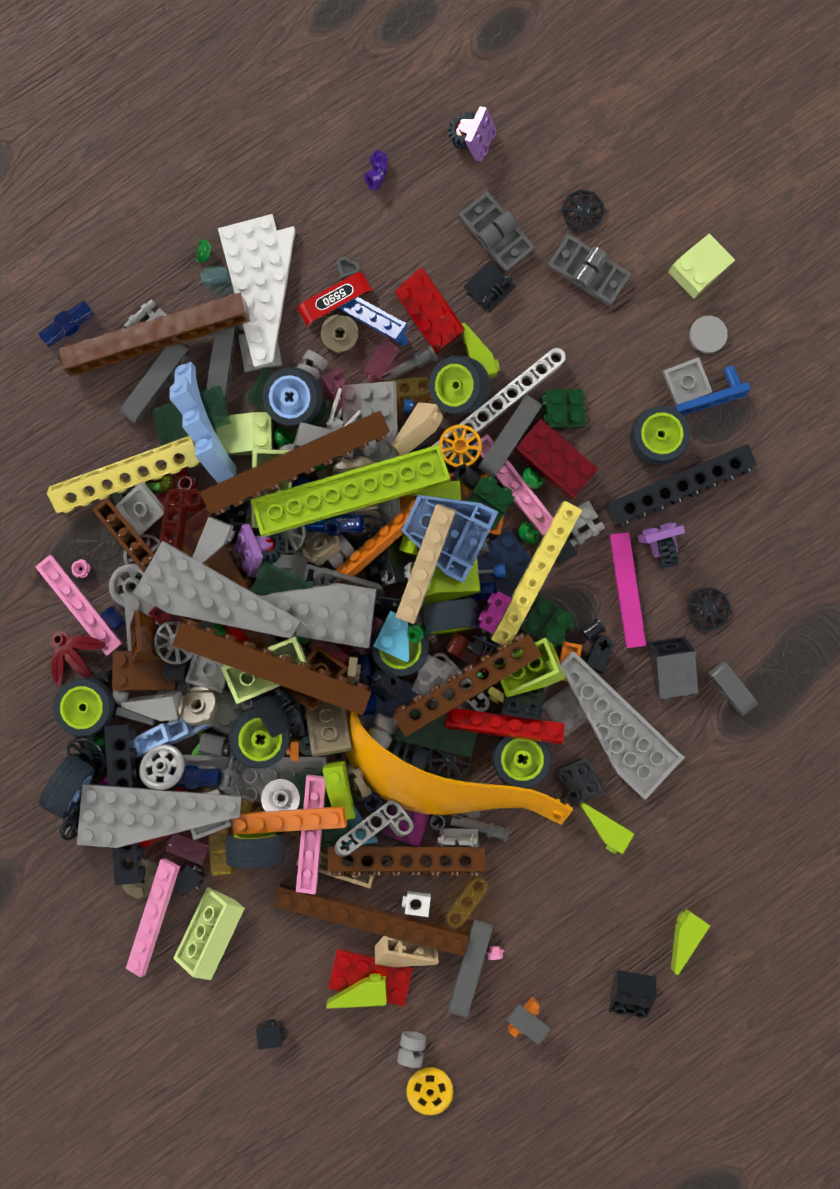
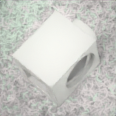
(423, 910)

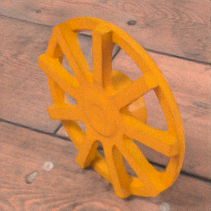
(460, 445)

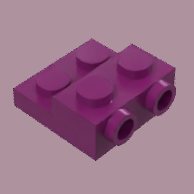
(497, 608)

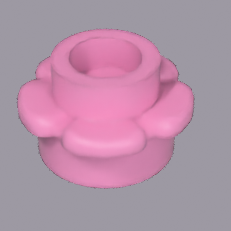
(75, 568)
(494, 953)

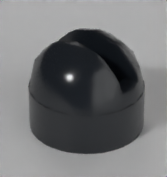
(105, 676)
(438, 826)

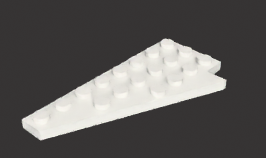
(259, 269)

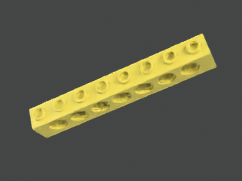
(63, 503)
(536, 573)

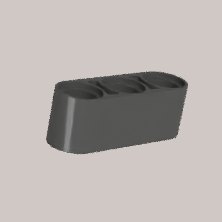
(732, 688)

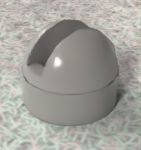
(120, 697)

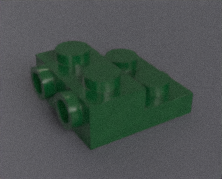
(564, 409)
(493, 496)
(548, 622)

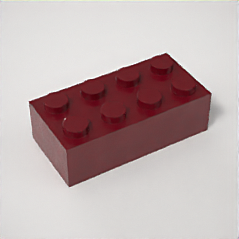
(555, 459)

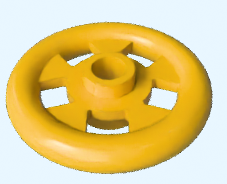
(445, 1096)

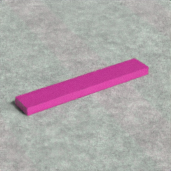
(627, 590)

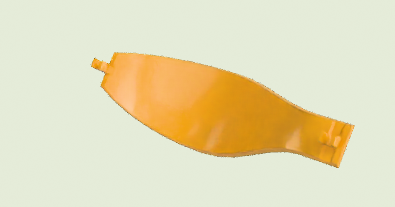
(433, 794)

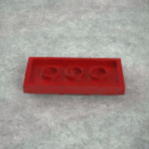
(429, 310)
(353, 967)

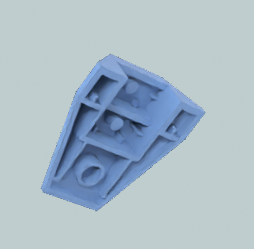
(464, 538)

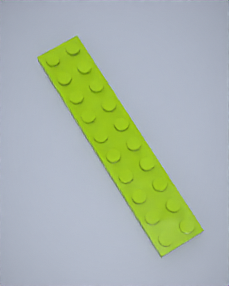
(350, 491)

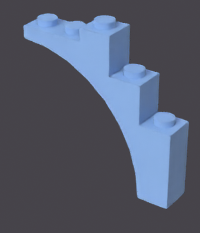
(195, 422)

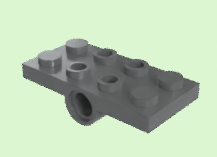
(496, 231)
(589, 269)

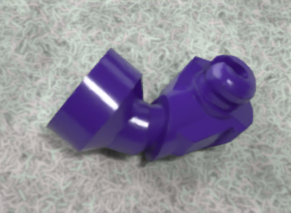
(377, 174)

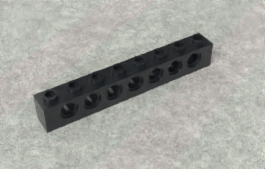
(742, 456)
(123, 873)

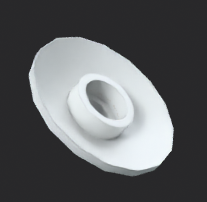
(276, 787)

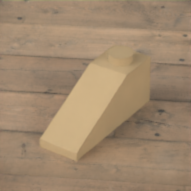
(417, 428)
(400, 953)

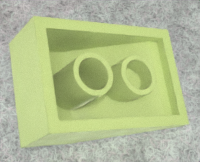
(701, 265)
(247, 433)

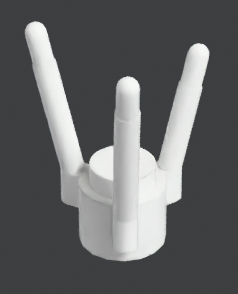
(334, 422)

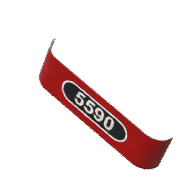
(333, 297)

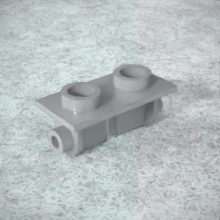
(458, 837)

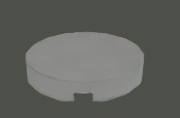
(708, 334)

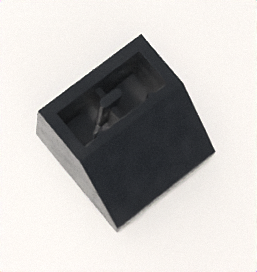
(387, 567)
(632, 994)

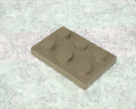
(328, 730)

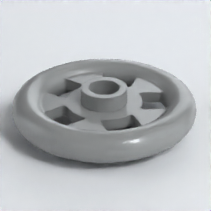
(116, 580)
(169, 780)

